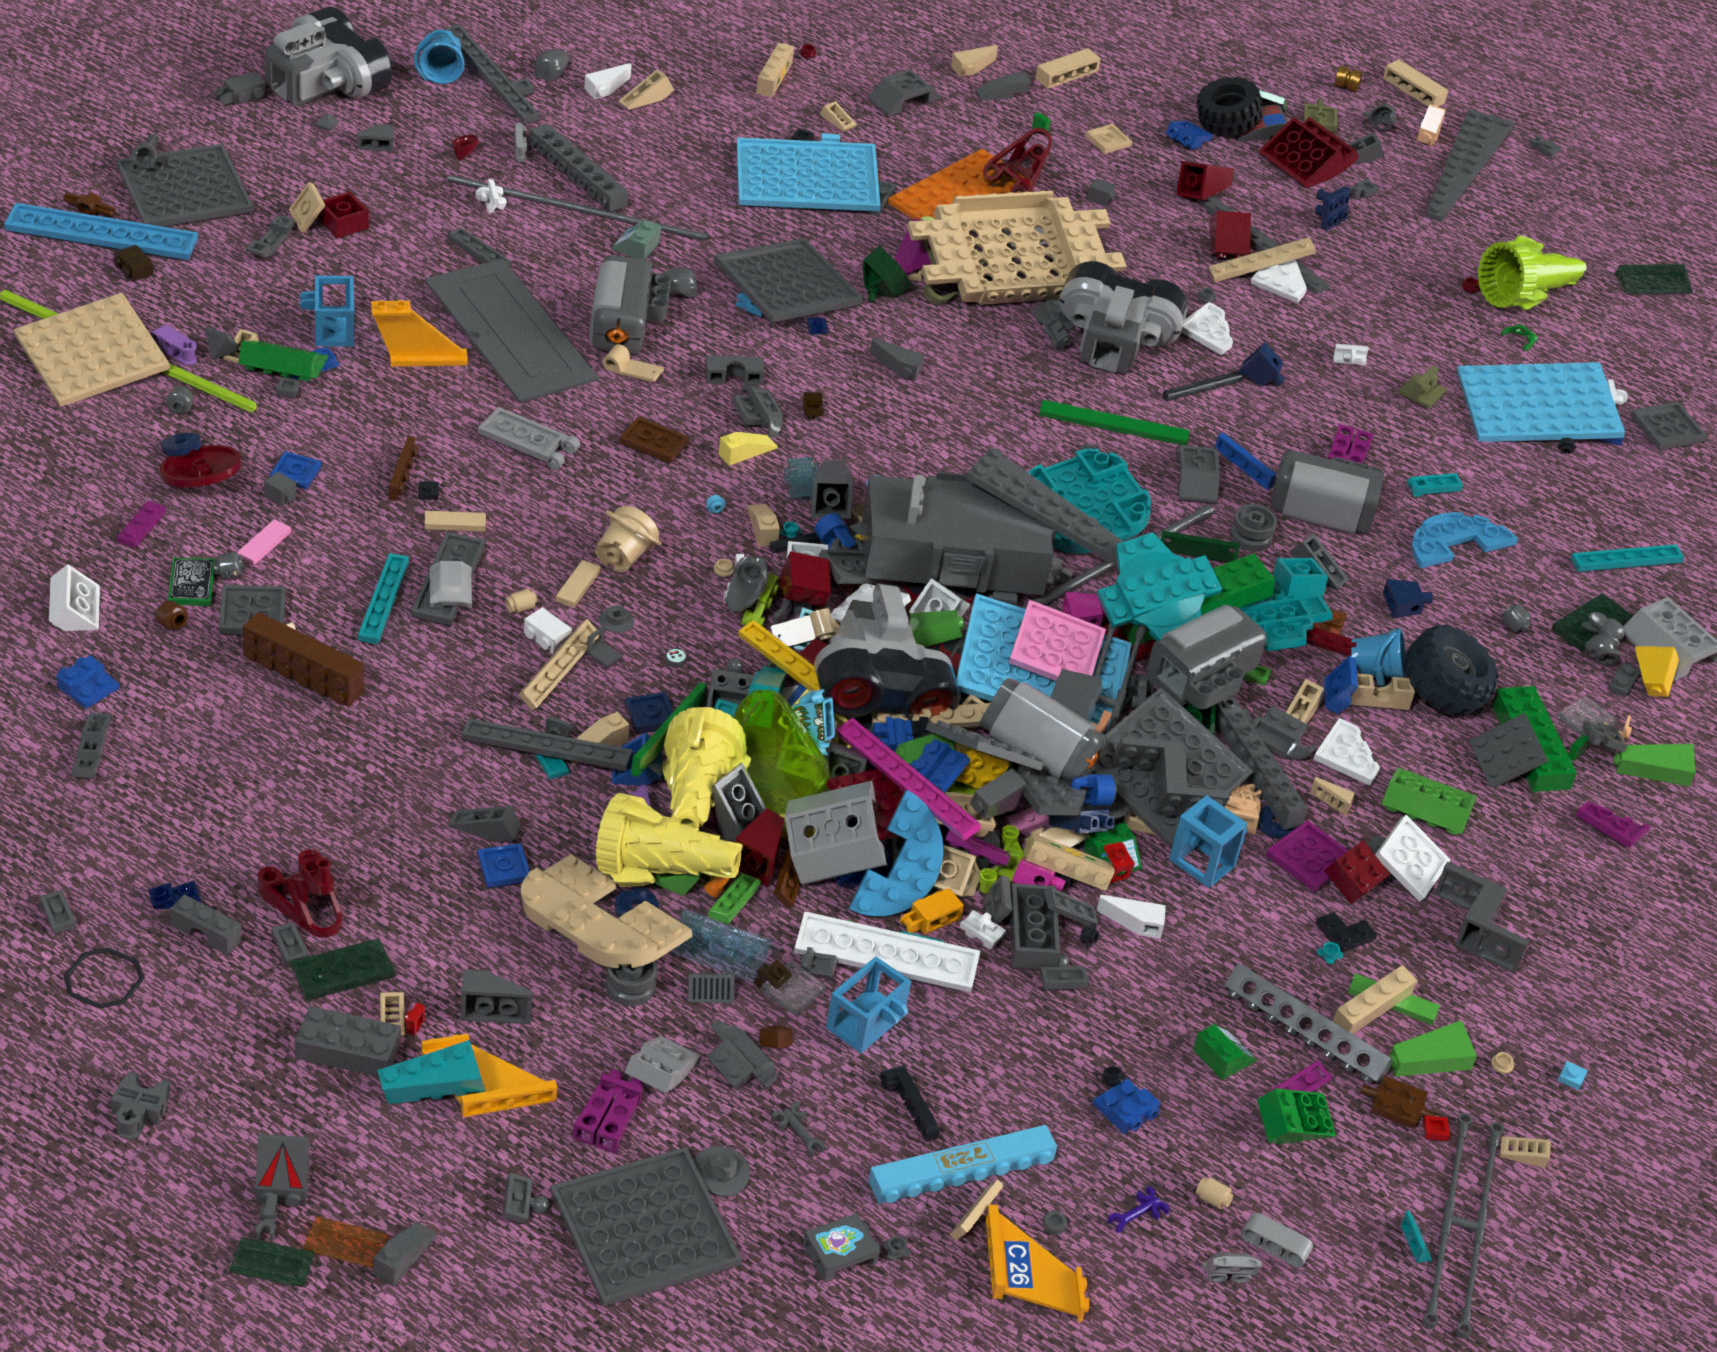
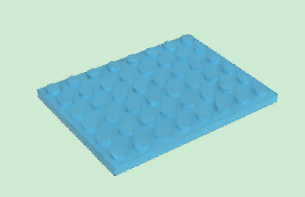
(807, 174)
(1540, 402)
(989, 644)

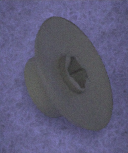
(616, 619)

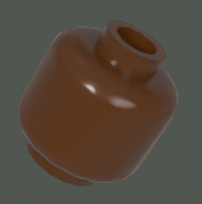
(171, 615)

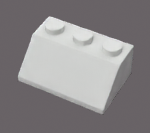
(73, 601)

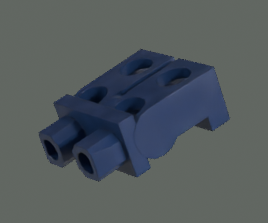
(1087, 820)

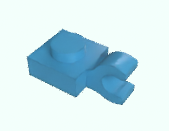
(748, 304)

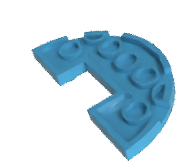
(1449, 529)
(914, 867)

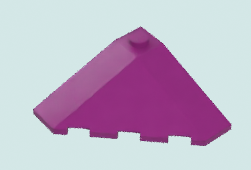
(912, 254)

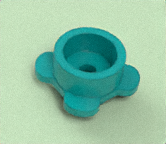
(790, 529)
(1330, 952)

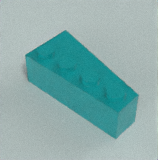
(769, 679)
(433, 1075)

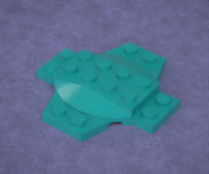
(1156, 586)
(1287, 618)

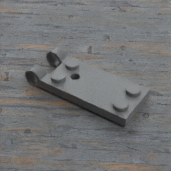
(528, 437)

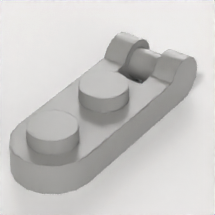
(520, 142)

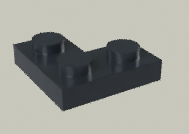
(1345, 937)

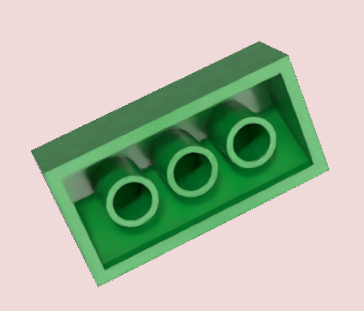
(281, 359)

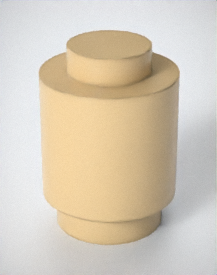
(521, 601)
(1214, 1192)

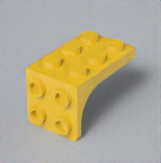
(981, 768)

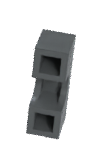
(748, 368)
(219, 929)

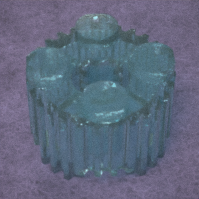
(800, 476)

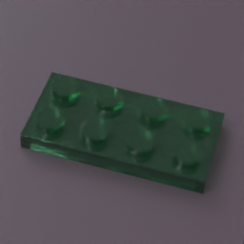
(1570, 625)
(342, 969)

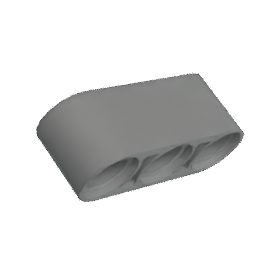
(1277, 1239)

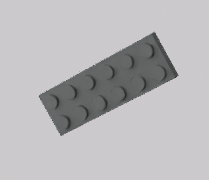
(453, 548)

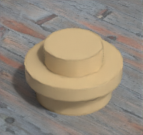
(724, 568)
(1502, 1063)

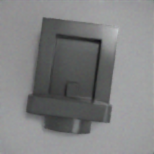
(819, 964)

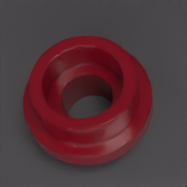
(808, 51)
(1470, 285)

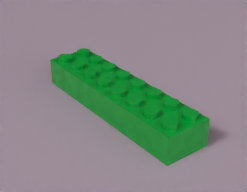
(1242, 584)

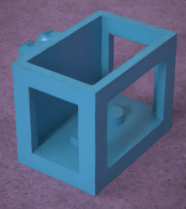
(332, 323)
(1212, 831)
(871, 1012)

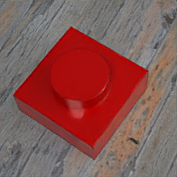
(414, 1019)
(1436, 1128)

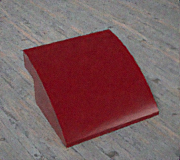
(1308, 152)

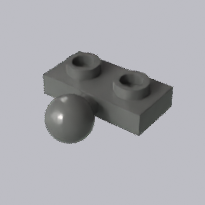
(1063, 976)
(519, 1200)

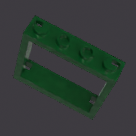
(1200, 546)

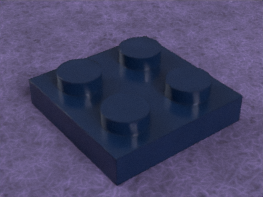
(648, 711)

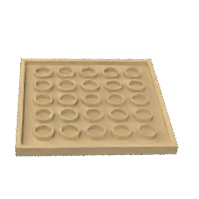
(91, 349)

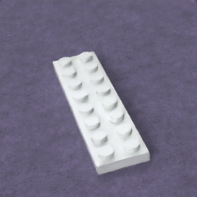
(908, 954)

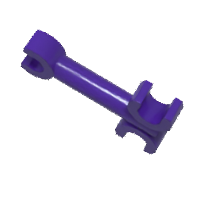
(1148, 1203)

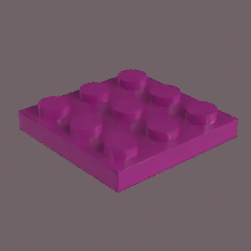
(1307, 854)

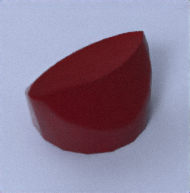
(465, 145)

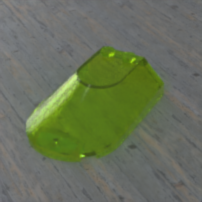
(781, 751)

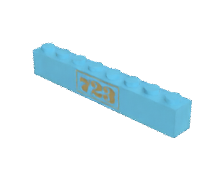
(962, 1164)

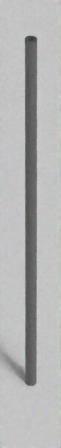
(579, 208)

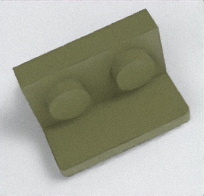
(1424, 388)

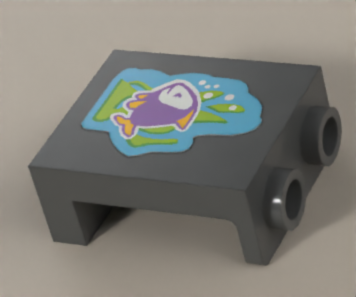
(840, 1245)

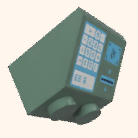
(639, 240)

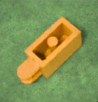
(933, 912)

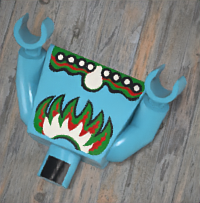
(817, 717)

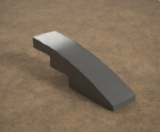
(91, 745)

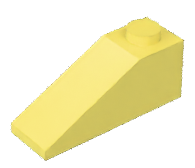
(742, 446)

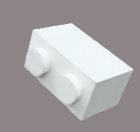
(546, 630)

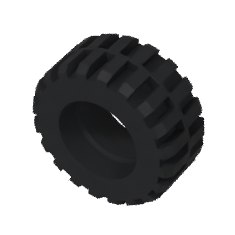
(1229, 106)

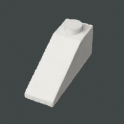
(607, 81)

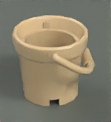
(626, 538)

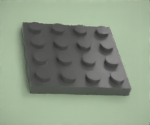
(985, 744)

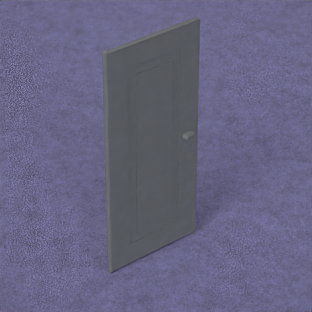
(511, 330)

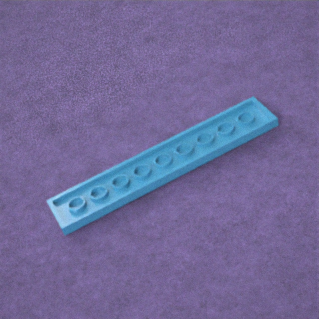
(101, 231)

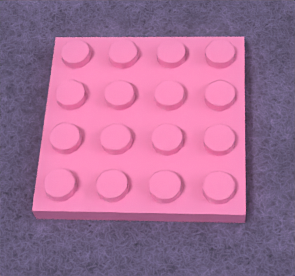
(1055, 642)

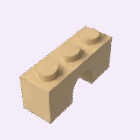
(1395, 695)

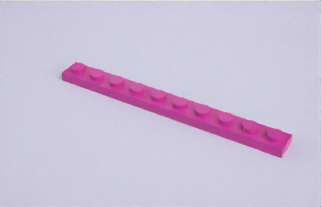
(908, 778)

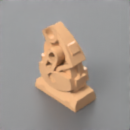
(1246, 805)

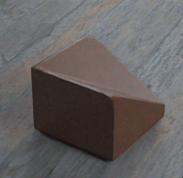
(776, 1036)

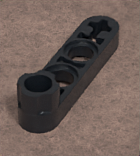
(900, 1079)

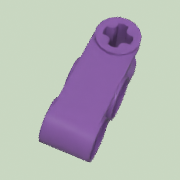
(175, 344)

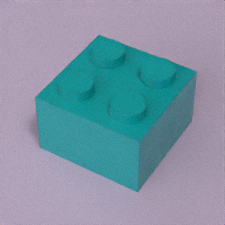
(1300, 576)

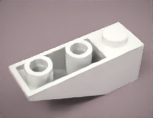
(1137, 916)

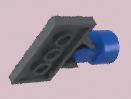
(843, 552)
(1065, 797)

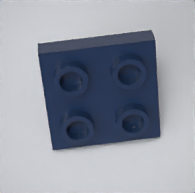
(1334, 207)

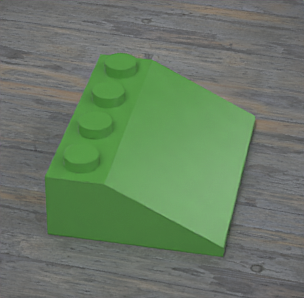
(1429, 801)

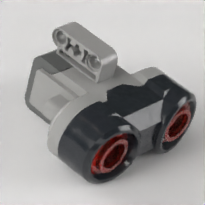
(325, 56)
(1120, 314)
(879, 664)

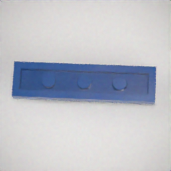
(1245, 461)

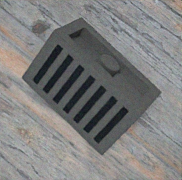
(711, 987)

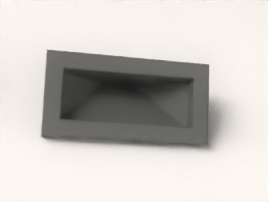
(220, 343)

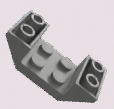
(894, 89)
(1198, 473)

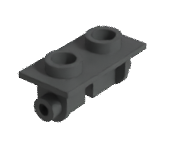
(1056, 331)

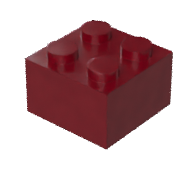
(344, 215)
(1356, 872)

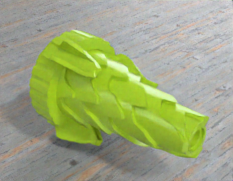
(1520, 273)

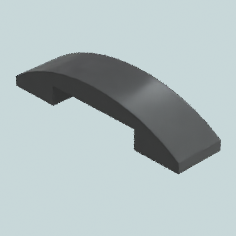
(279, 230)

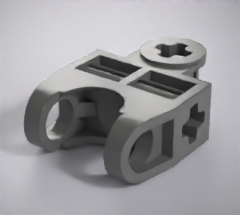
(138, 1105)

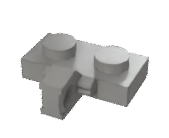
(1058, 573)

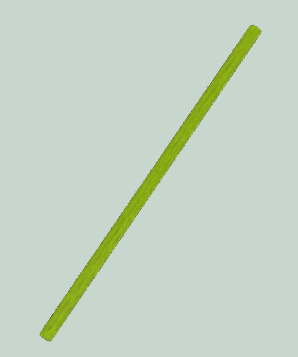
(174, 371)

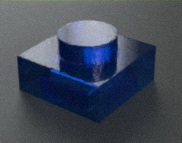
(817, 325)

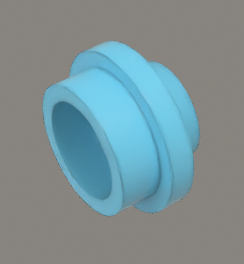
(715, 504)

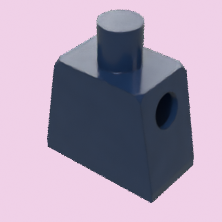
(1263, 366)
(1405, 597)

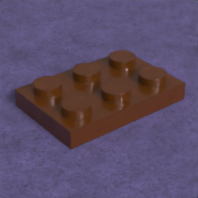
(654, 439)

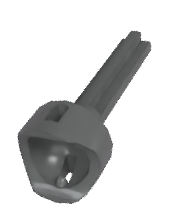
(145, 153)

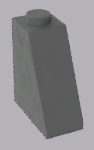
(998, 795)

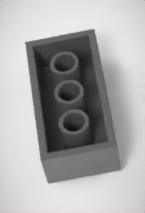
(1033, 928)
(347, 1041)

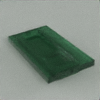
(272, 1262)

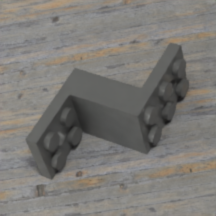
(1169, 772)
(1483, 904)

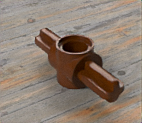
(89, 204)

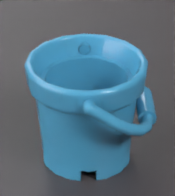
(441, 57)
(1381, 655)

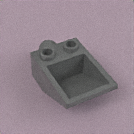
(729, 684)

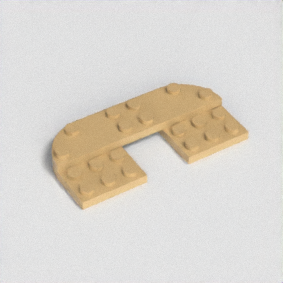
(564, 901)

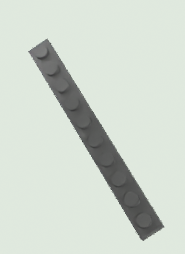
(494, 76)
(1262, 242)

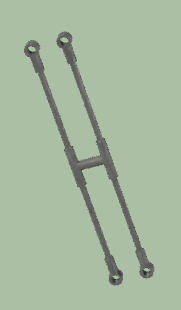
(1118, 702)
(1477, 1226)

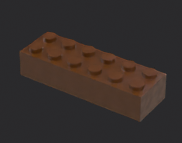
(303, 659)

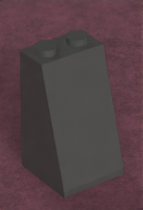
(832, 490)

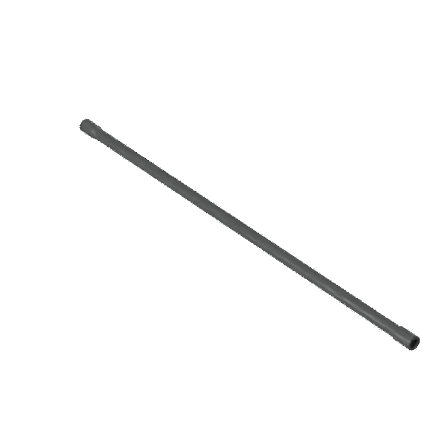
(1072, 584)

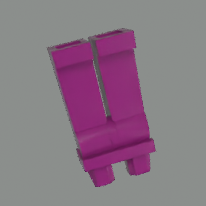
(1342, 443)
(608, 1111)

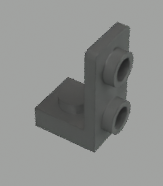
(788, 608)

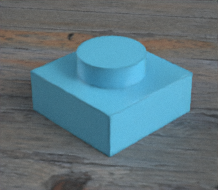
(1572, 1075)

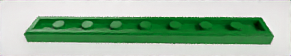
(1114, 422)
(656, 742)

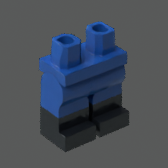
(898, 730)

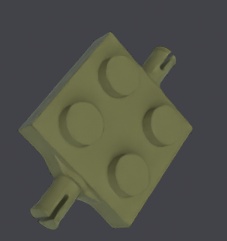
(1322, 114)

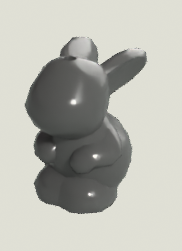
(1604, 645)

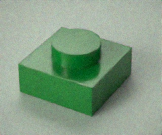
(1041, 121)

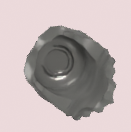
(551, 64)
(682, 282)
(747, 583)

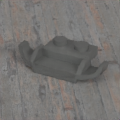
(759, 409)
(1281, 733)
(740, 1057)

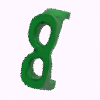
(1516, 329)

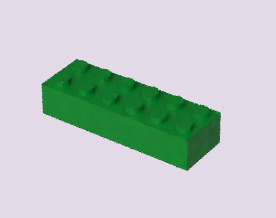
(1559, 771)

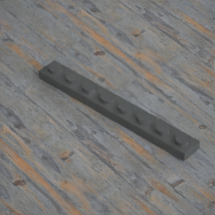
(547, 744)

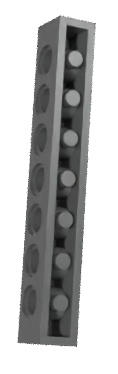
(579, 167)
(1267, 773)
(1379, 1062)

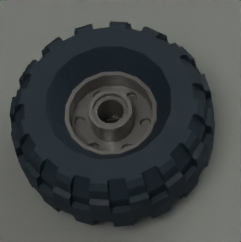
(1451, 670)

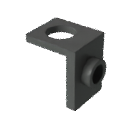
(600, 651)
(558, 727)

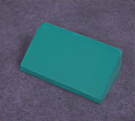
(1415, 1239)

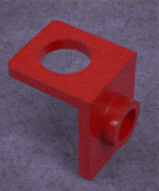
(1120, 860)

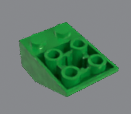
(1295, 1116)

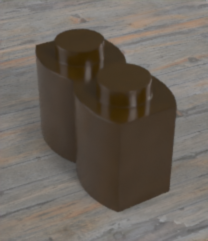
(133, 263)

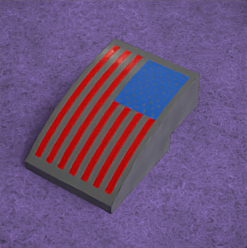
(1269, 124)

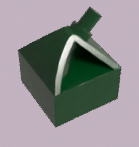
(883, 275)

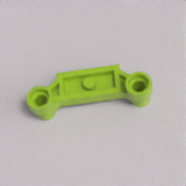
(764, 601)
(1010, 844)

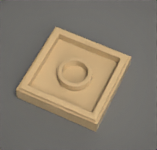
(1108, 138)
(306, 207)

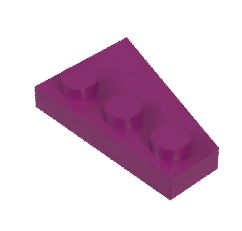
(1618, 828)

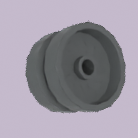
(1253, 527)
(631, 985)

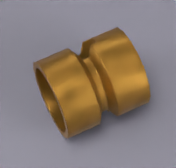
(1347, 78)

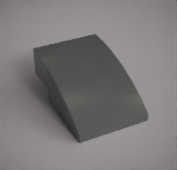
(1077, 692)

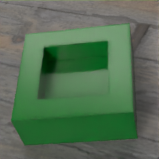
(1578, 747)

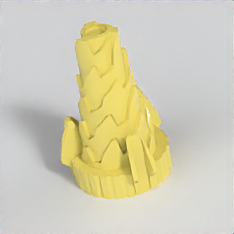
(699, 751)
(641, 842)

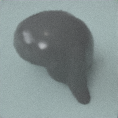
(1382, 114)

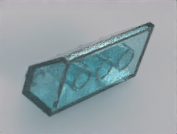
(723, 945)

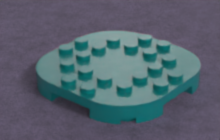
(1102, 490)

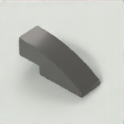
(1004, 87)

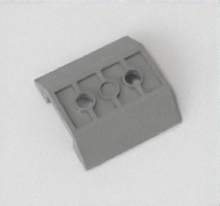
(1669, 626)
(834, 846)

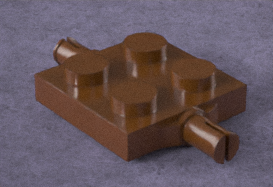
(1398, 1102)

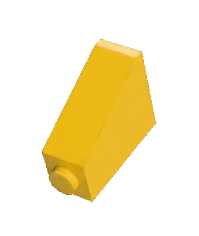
(1657, 668)

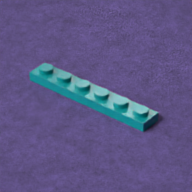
(1627, 557)
(383, 598)

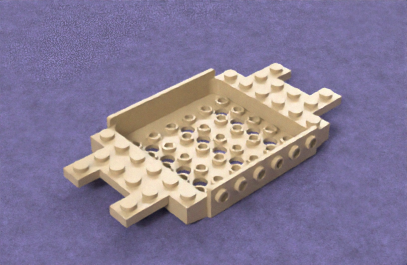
(1069, 237)

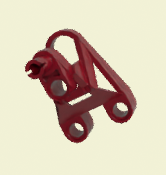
(1034, 155)
(312, 876)

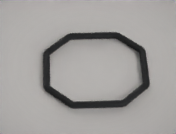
(108, 1004)

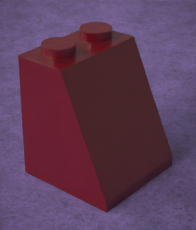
(1202, 179)
(1230, 234)
(805, 579)
(761, 846)

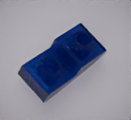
(166, 896)

